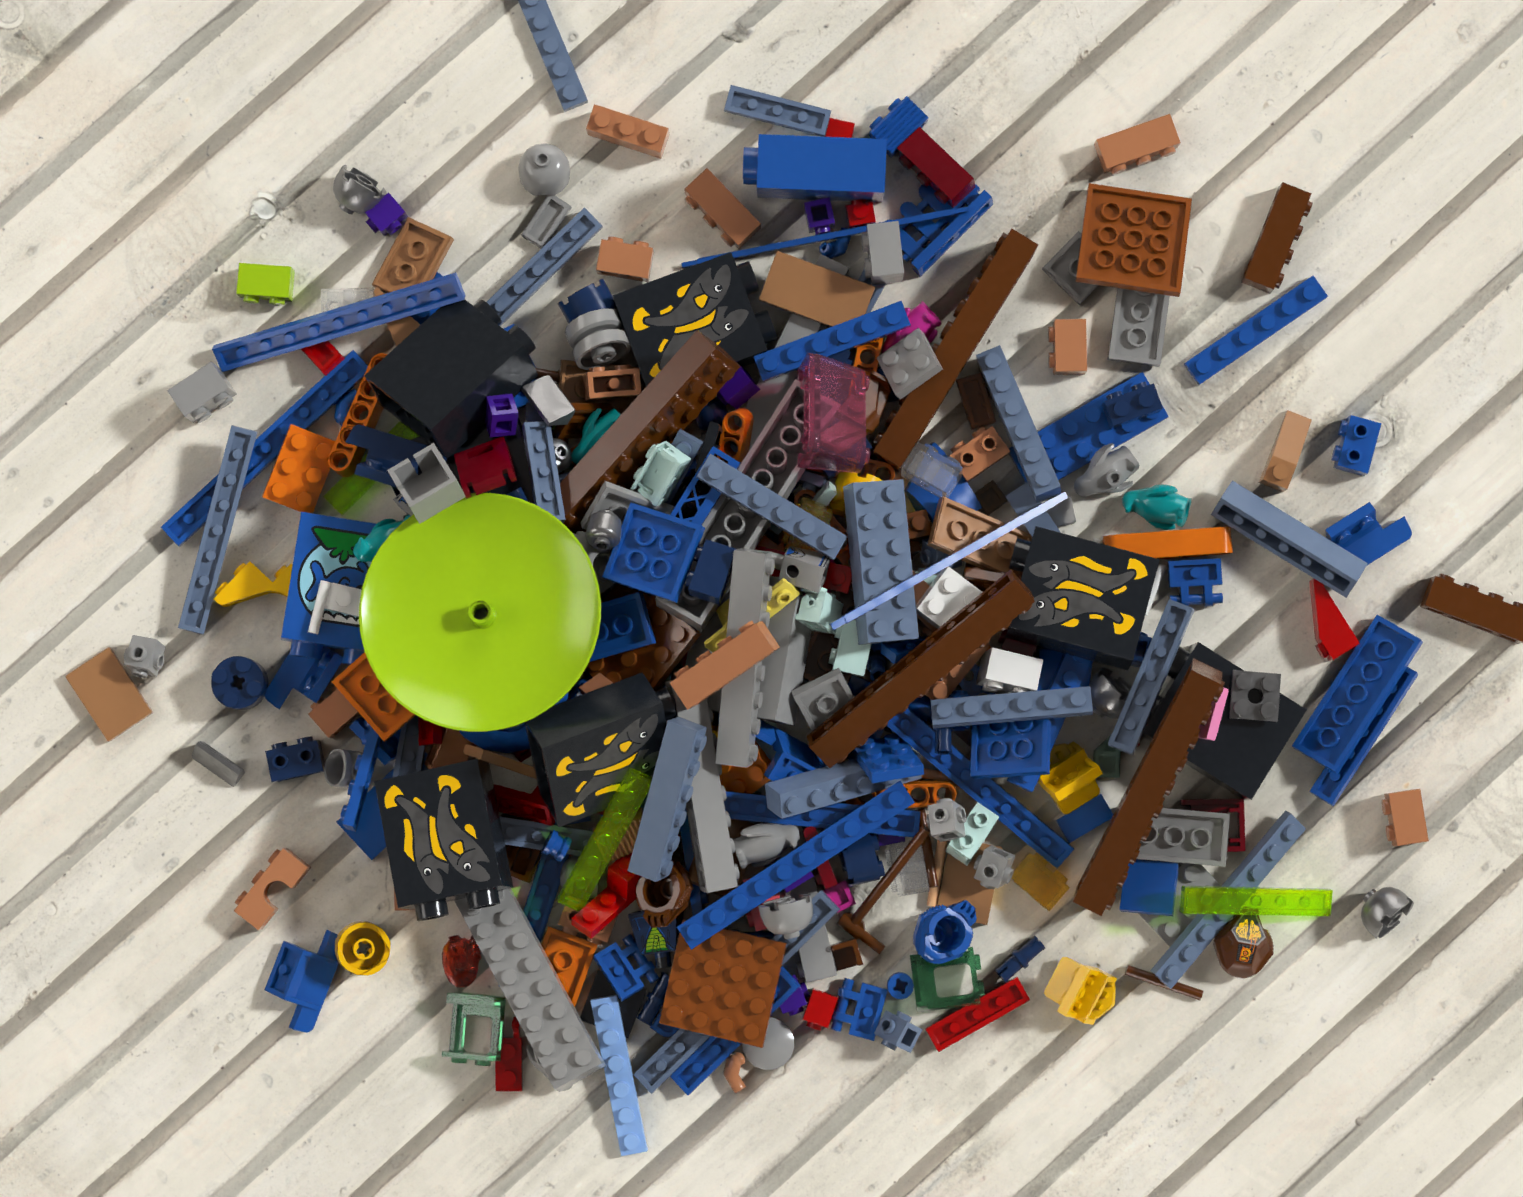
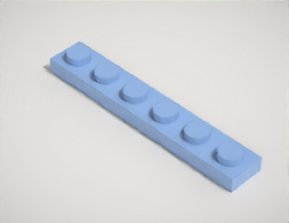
(619, 1075)

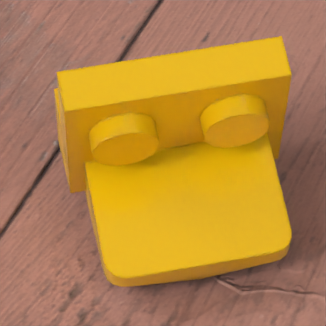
(1070, 777)
(1081, 990)

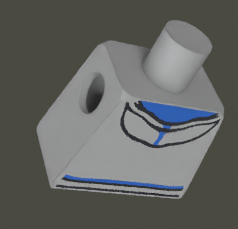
(809, 571)

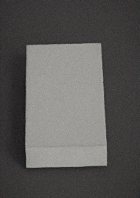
(546, 221)

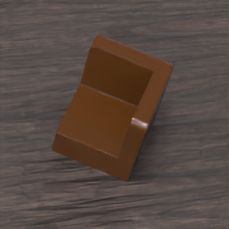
(846, 954)

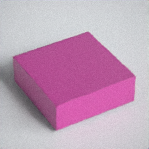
(840, 895)

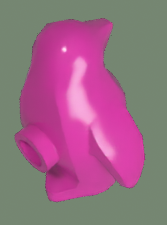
(919, 317)

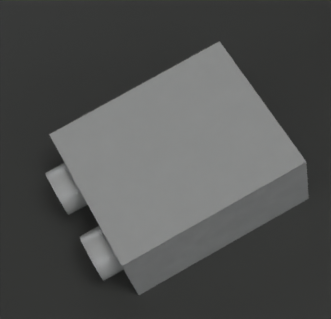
(782, 668)

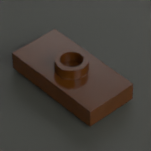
(975, 401)

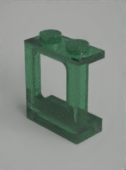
(925, 986)
(478, 1005)

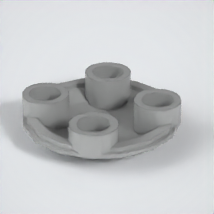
(777, 1047)

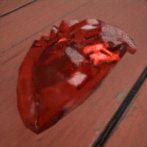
(461, 960)

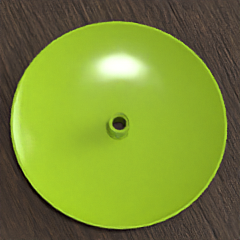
(470, 557)

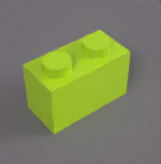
(265, 283)

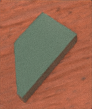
(1107, 759)

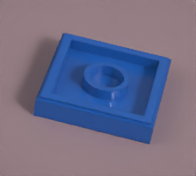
(1150, 888)

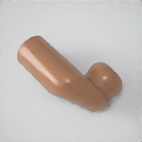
(732, 1069)

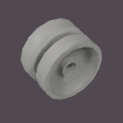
(597, 338)

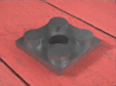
(1269, 687)

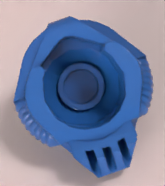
(944, 932)

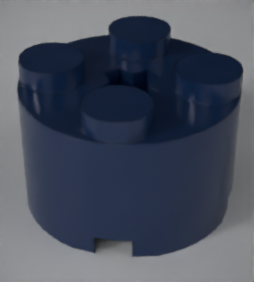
(587, 300)
(225, 678)
(861, 861)

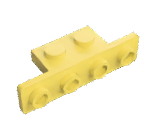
(782, 595)

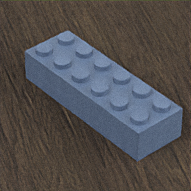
(880, 559)

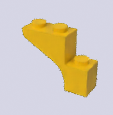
(252, 583)

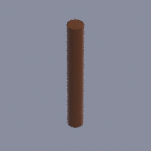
(928, 854)
(1152, 979)

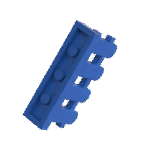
(940, 240)

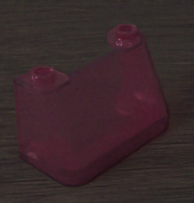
(833, 415)

